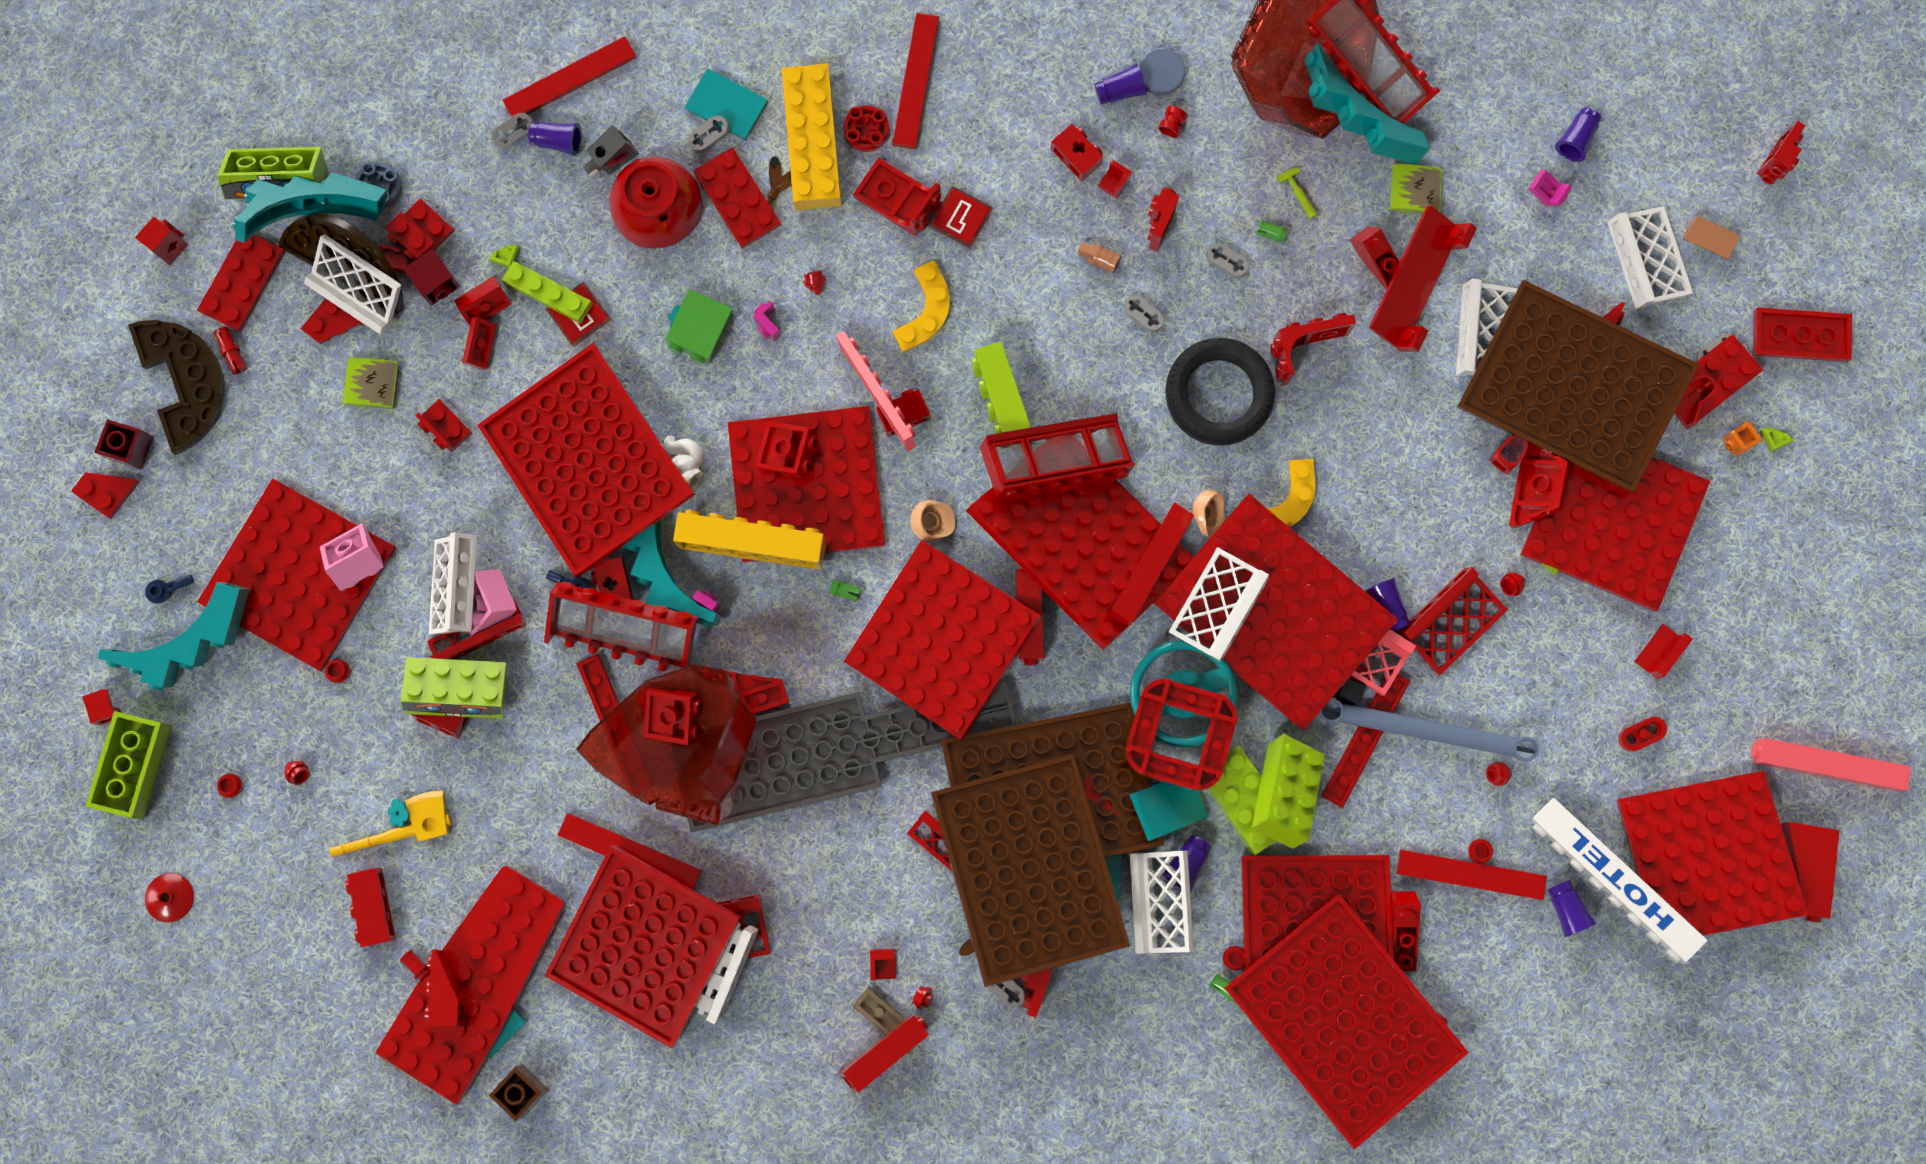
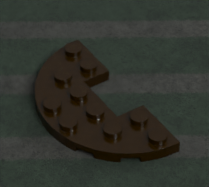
(303, 237)
(194, 375)

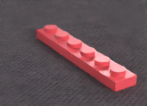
(881, 397)

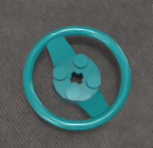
(1211, 681)

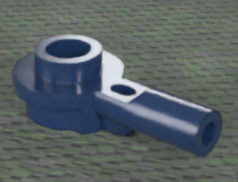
(579, 582)
(159, 591)

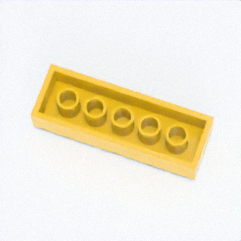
(811, 137)
(750, 540)

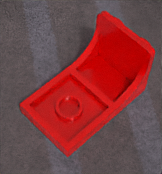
(898, 197)
(1297, 335)

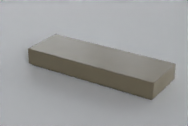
(878, 1011)

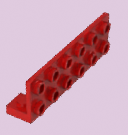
(1416, 278)

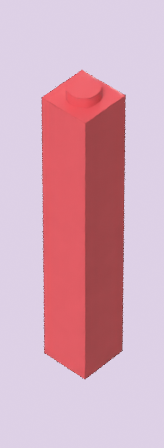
(1831, 764)

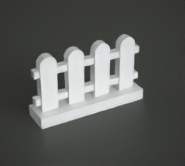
(726, 983)

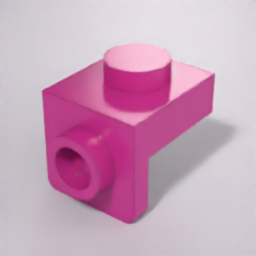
(1548, 189)
(766, 327)
(706, 600)

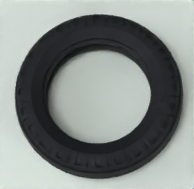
(1220, 350)

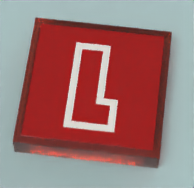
(961, 217)
(593, 321)

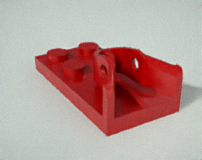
(1716, 379)

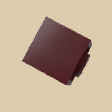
(431, 277)
(124, 444)

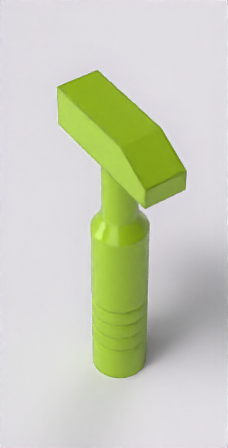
(1298, 191)

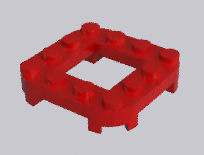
(1192, 700)

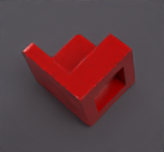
(1115, 179)
(99, 707)
(882, 964)

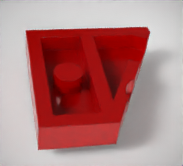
(104, 491)
(761, 692)

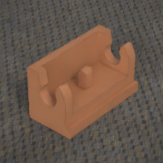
(1711, 237)

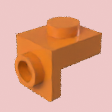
(1741, 439)

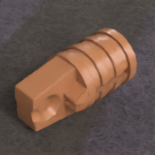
(1100, 257)

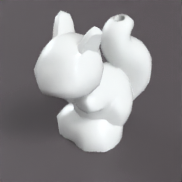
(688, 458)

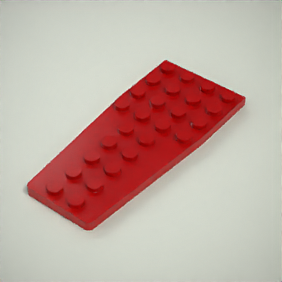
(492, 963)

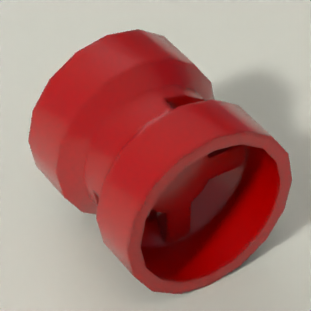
(1174, 119)

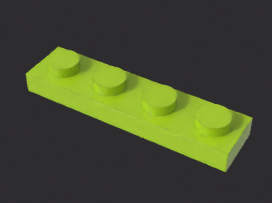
(547, 292)

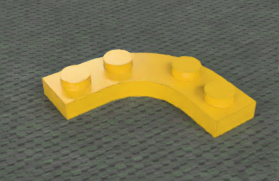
(935, 310)
(1300, 494)

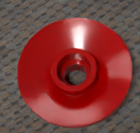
(180, 899)

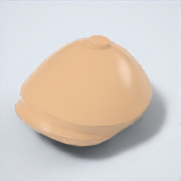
(1209, 511)
(932, 520)

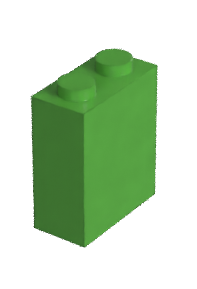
(698, 327)

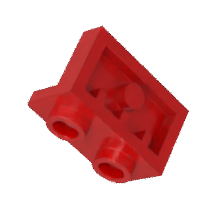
(444, 426)

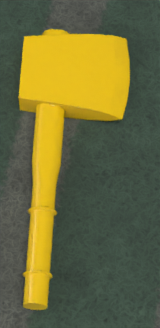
(428, 822)

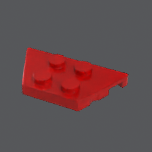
(1539, 486)

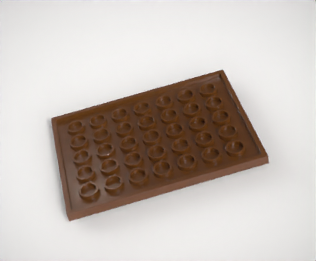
(1578, 386)
(1099, 747)
(1029, 870)

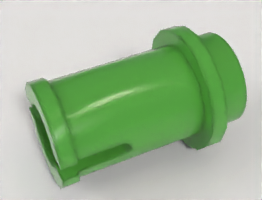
(1272, 231)
(842, 590)
(1218, 984)

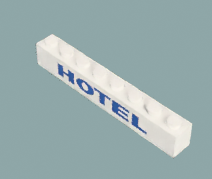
(1618, 881)

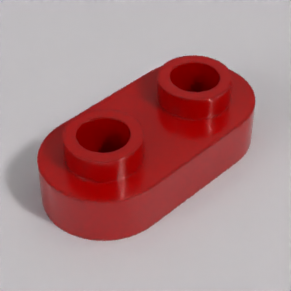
(1641, 734)

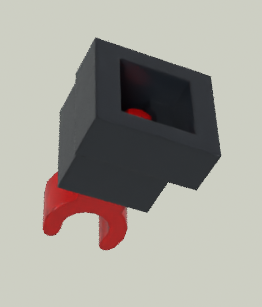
(1352, 691)

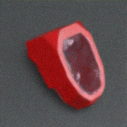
(1509, 454)

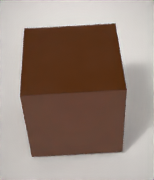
(518, 1092)

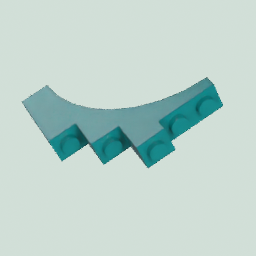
(1356, 115)
(335, 195)
(652, 569)
(214, 627)

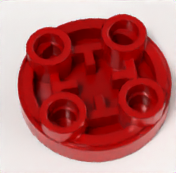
(866, 128)

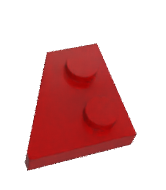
(329, 322)

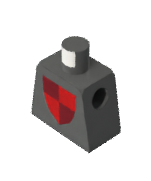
(609, 152)

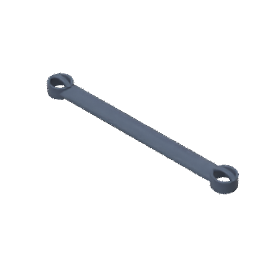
(1430, 730)

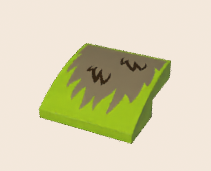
(1415, 188)
(370, 382)

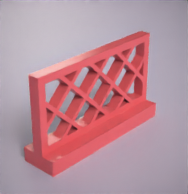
(1394, 644)

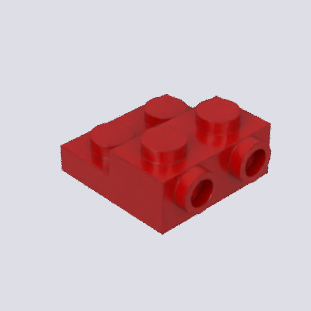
(1783, 155)
(1161, 212)
(418, 230)
(787, 449)
(672, 716)
(1038, 983)

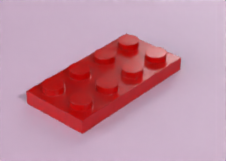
(737, 197)
(241, 282)
(1802, 334)

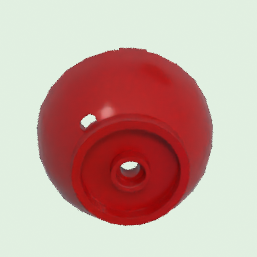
(638, 213)

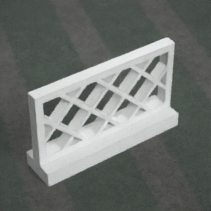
(1633, 259)
(348, 297)
(1471, 323)
(459, 576)
(1238, 614)
(1145, 902)

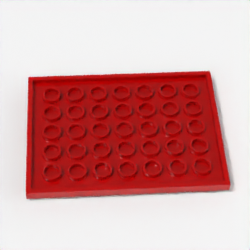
(585, 460)
(1079, 548)
(1304, 627)
(1346, 1021)

